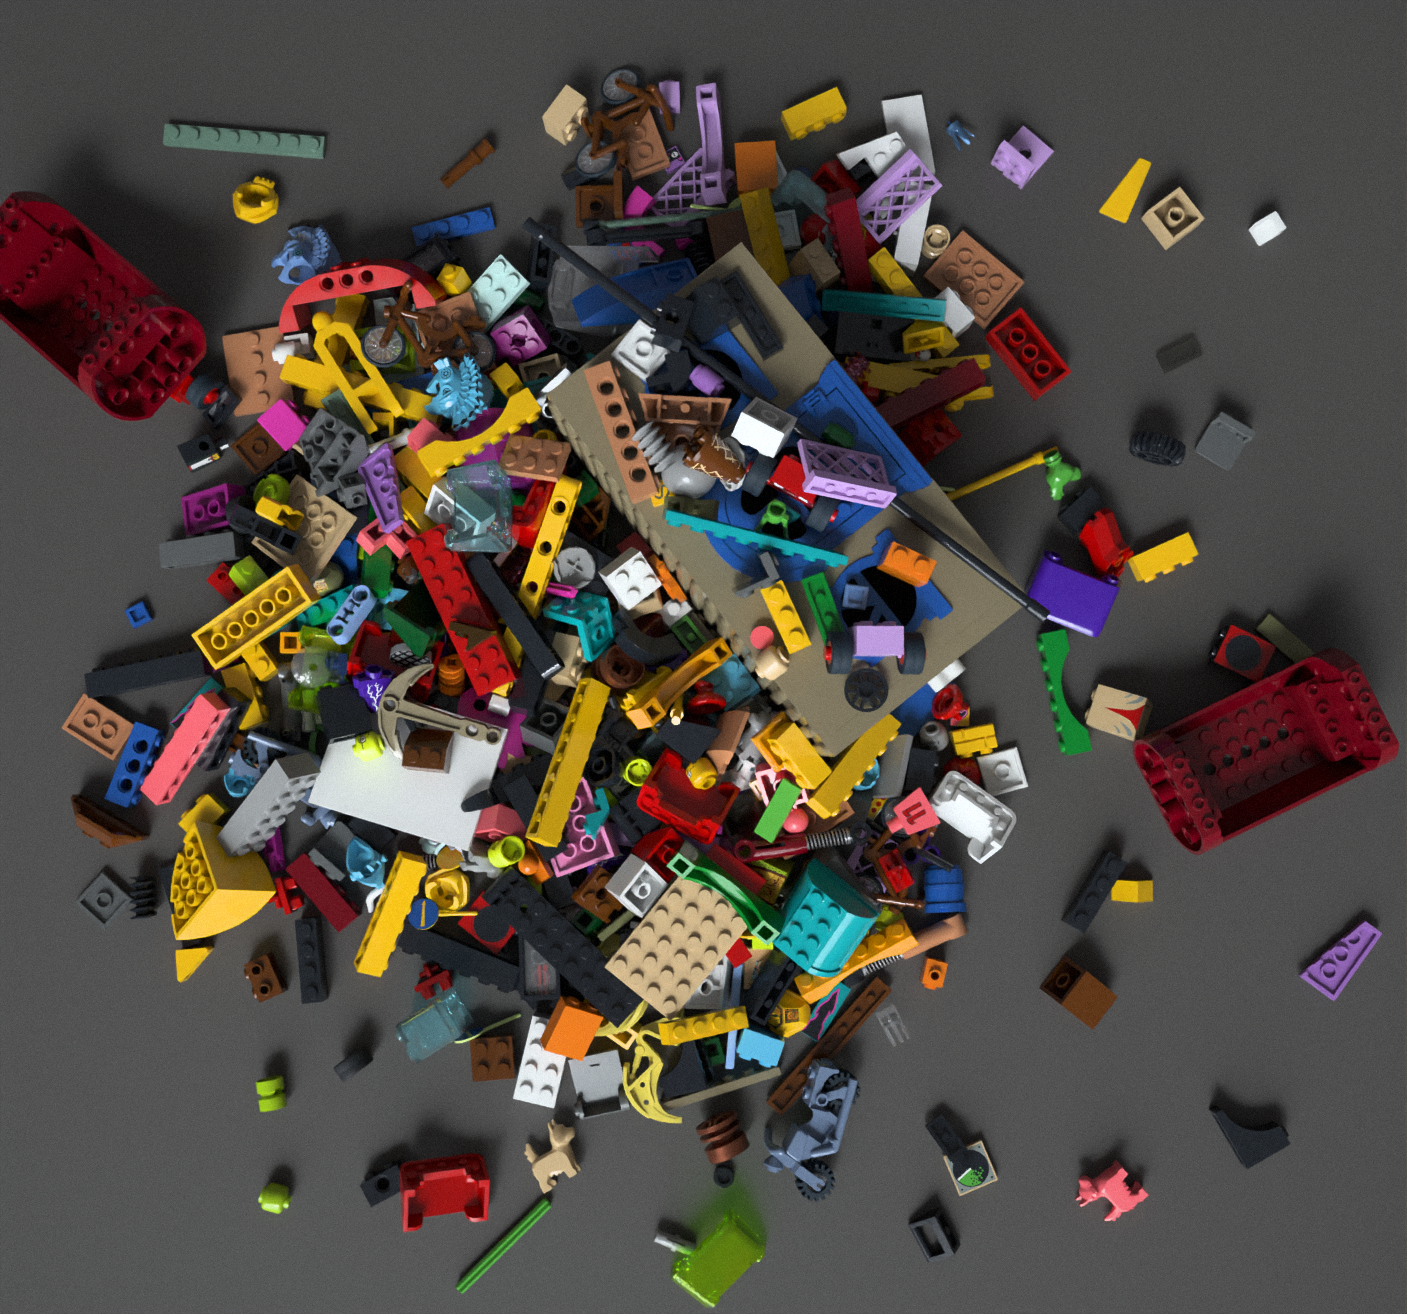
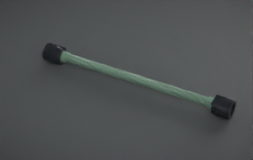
(595, 223)

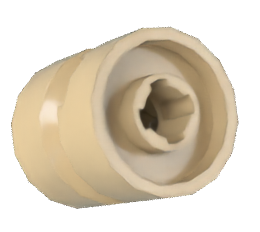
(935, 241)

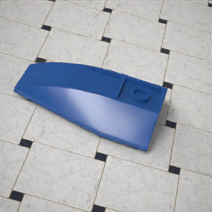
(646, 284)

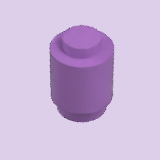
(707, 381)

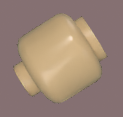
(772, 662)

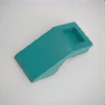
(596, 820)

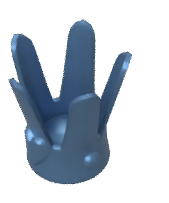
(957, 129)

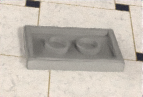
(893, 768)

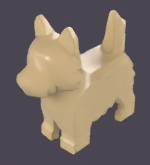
(556, 1160)

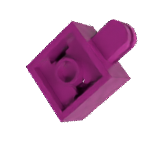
(519, 336)

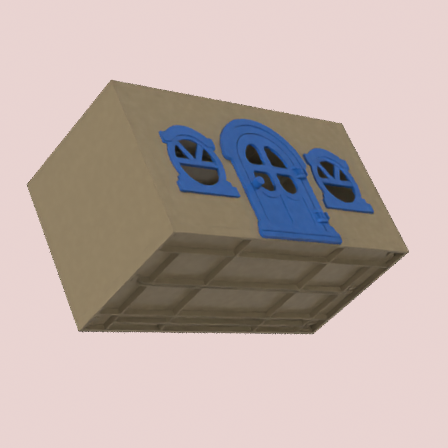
(810, 384)

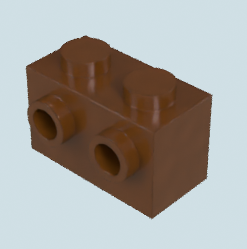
(265, 977)

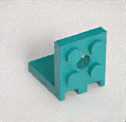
(590, 615)

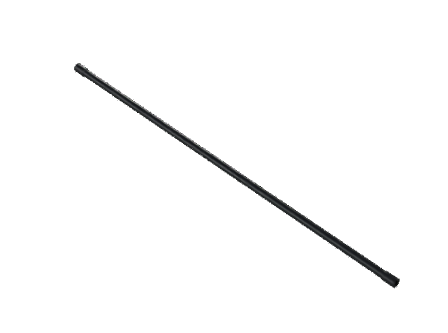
(541, 234)

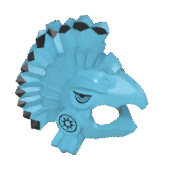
(461, 391)

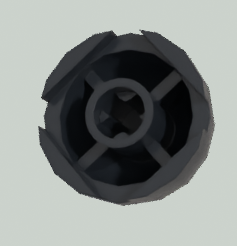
(604, 767)

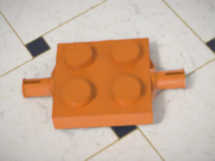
(666, 579)

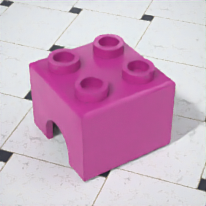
(284, 423)

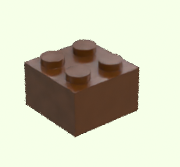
(493, 1057)

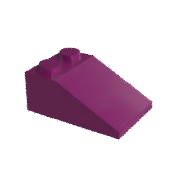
(206, 509)

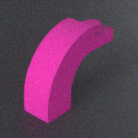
(637, 206)

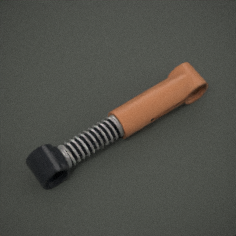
(931, 936)

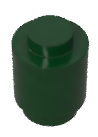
(531, 298)
(838, 436)

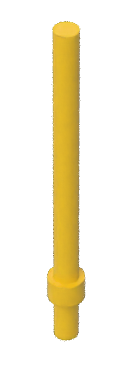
(1037, 458)
(677, 710)

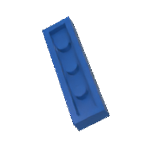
(455, 227)

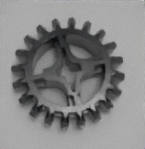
(1157, 448)

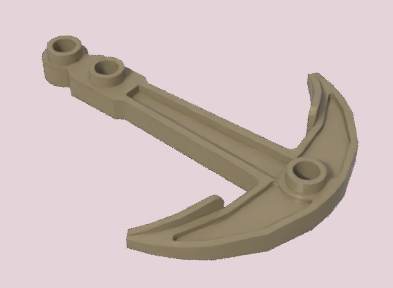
(417, 712)

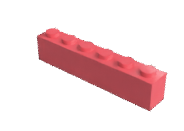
(184, 748)

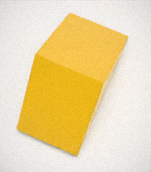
(922, 337)
(1132, 890)
(189, 959)

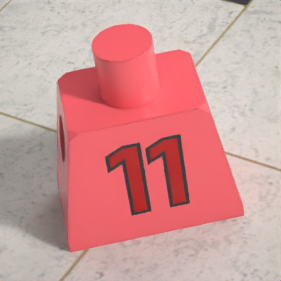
(913, 814)

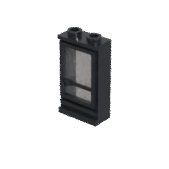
(431, 258)

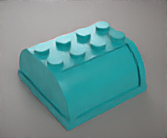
(824, 921)

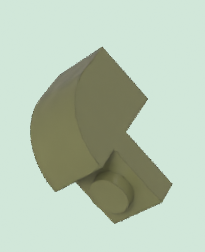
(702, 508)

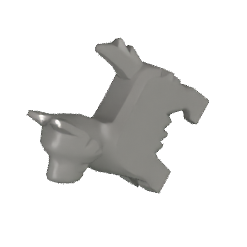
(745, 745)
(477, 859)

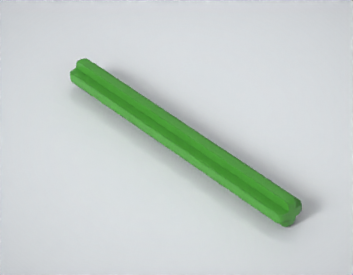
(503, 1245)

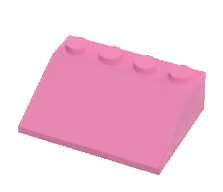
(582, 849)

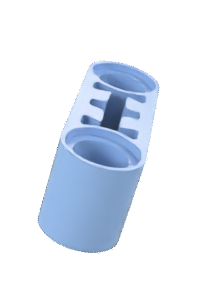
(352, 621)

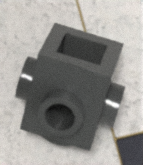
(352, 490)

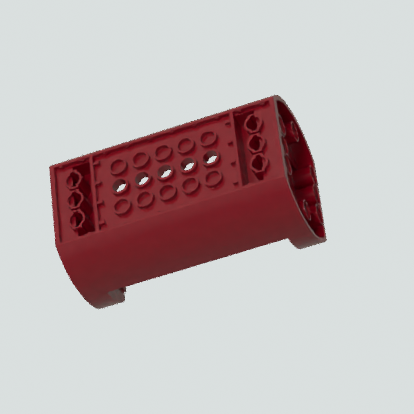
(57, 264)
(1330, 739)

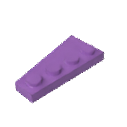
(382, 487)
(1339, 963)

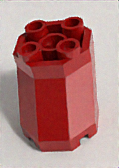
(1105, 544)

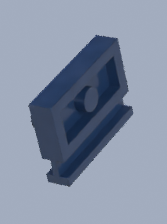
(337, 664)

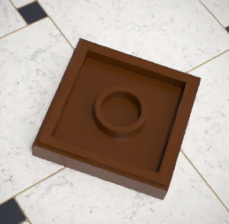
(258, 449)

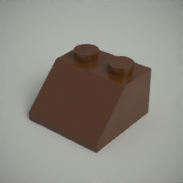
(428, 750)

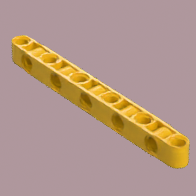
(541, 562)

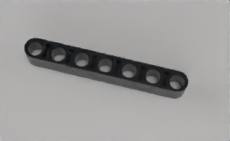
(515, 614)

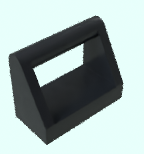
(942, 1230)

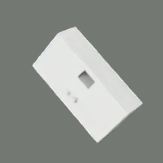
(911, 234)

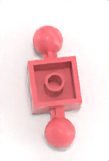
(769, 782)

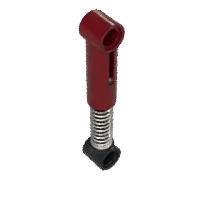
(800, 843)

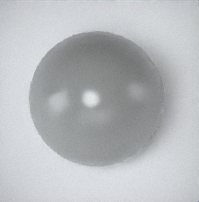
(684, 480)

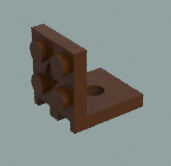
(609, 196)
(594, 895)

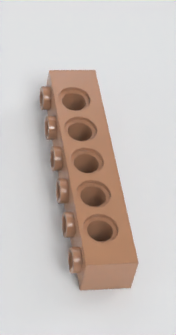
(597, 378)

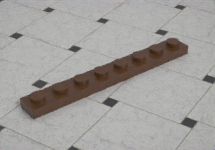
(829, 1043)

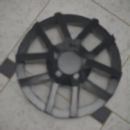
(866, 690)

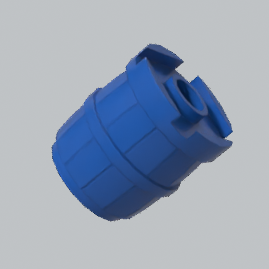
(944, 890)

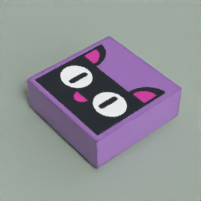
(675, 159)

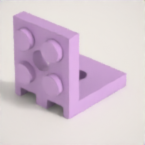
(1014, 163)

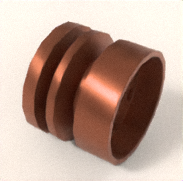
(626, 669)
(724, 1141)

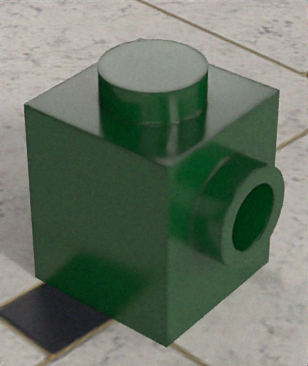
(587, 923)

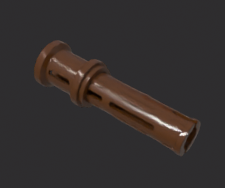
(474, 157)

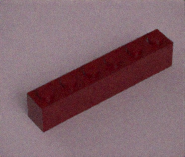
(848, 241)
(932, 394)

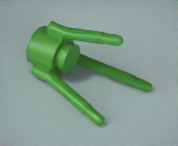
(775, 514)

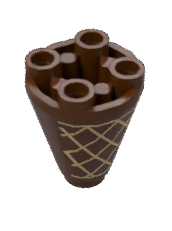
(712, 456)

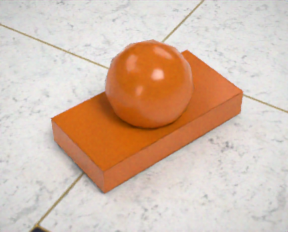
(534, 864)

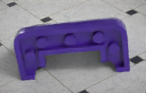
(1071, 595)

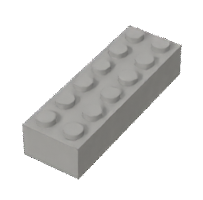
(268, 804)

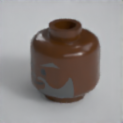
(408, 569)

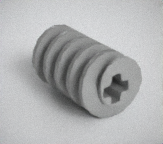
(654, 447)

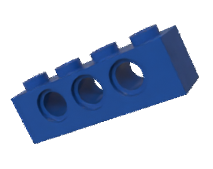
(125, 770)

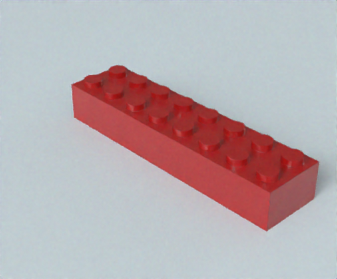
(461, 599)

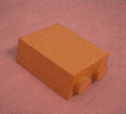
(755, 166)
(906, 564)
(571, 1028)

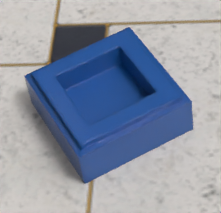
(139, 614)

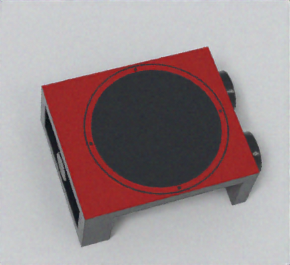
(1241, 653)
(488, 926)

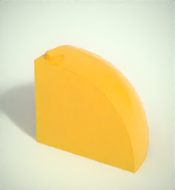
(215, 889)

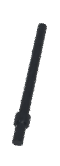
(921, 852)

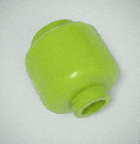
(275, 1198)

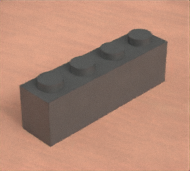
(202, 550)

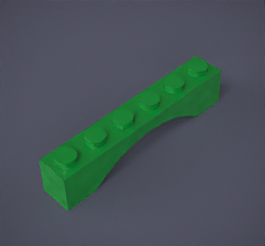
(1054, 649)
(696, 867)

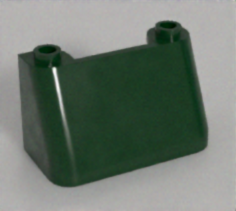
(416, 619)

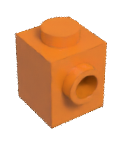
(933, 973)

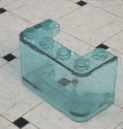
(433, 1025)

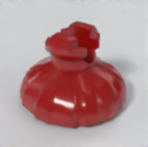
(706, 700)
(948, 703)
(964, 766)

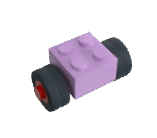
(877, 640)

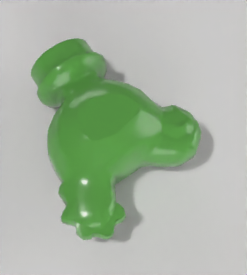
(1059, 473)

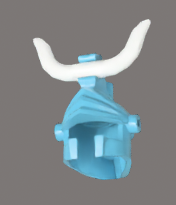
(366, 867)

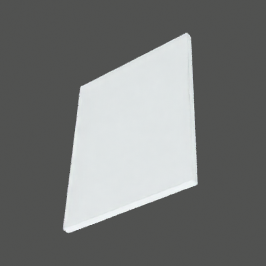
(410, 799)

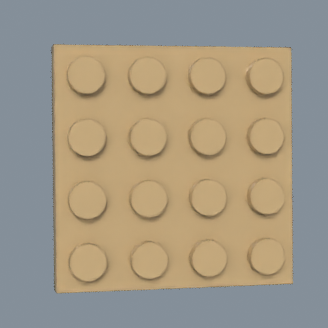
(322, 530)

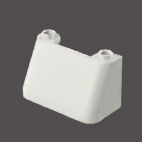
(973, 814)

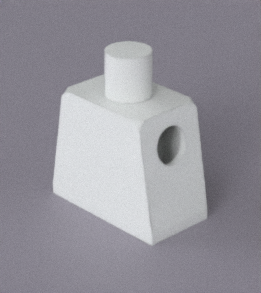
(674, 611)

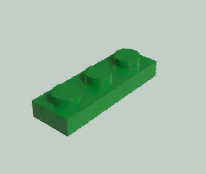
(822, 605)

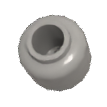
(934, 736)

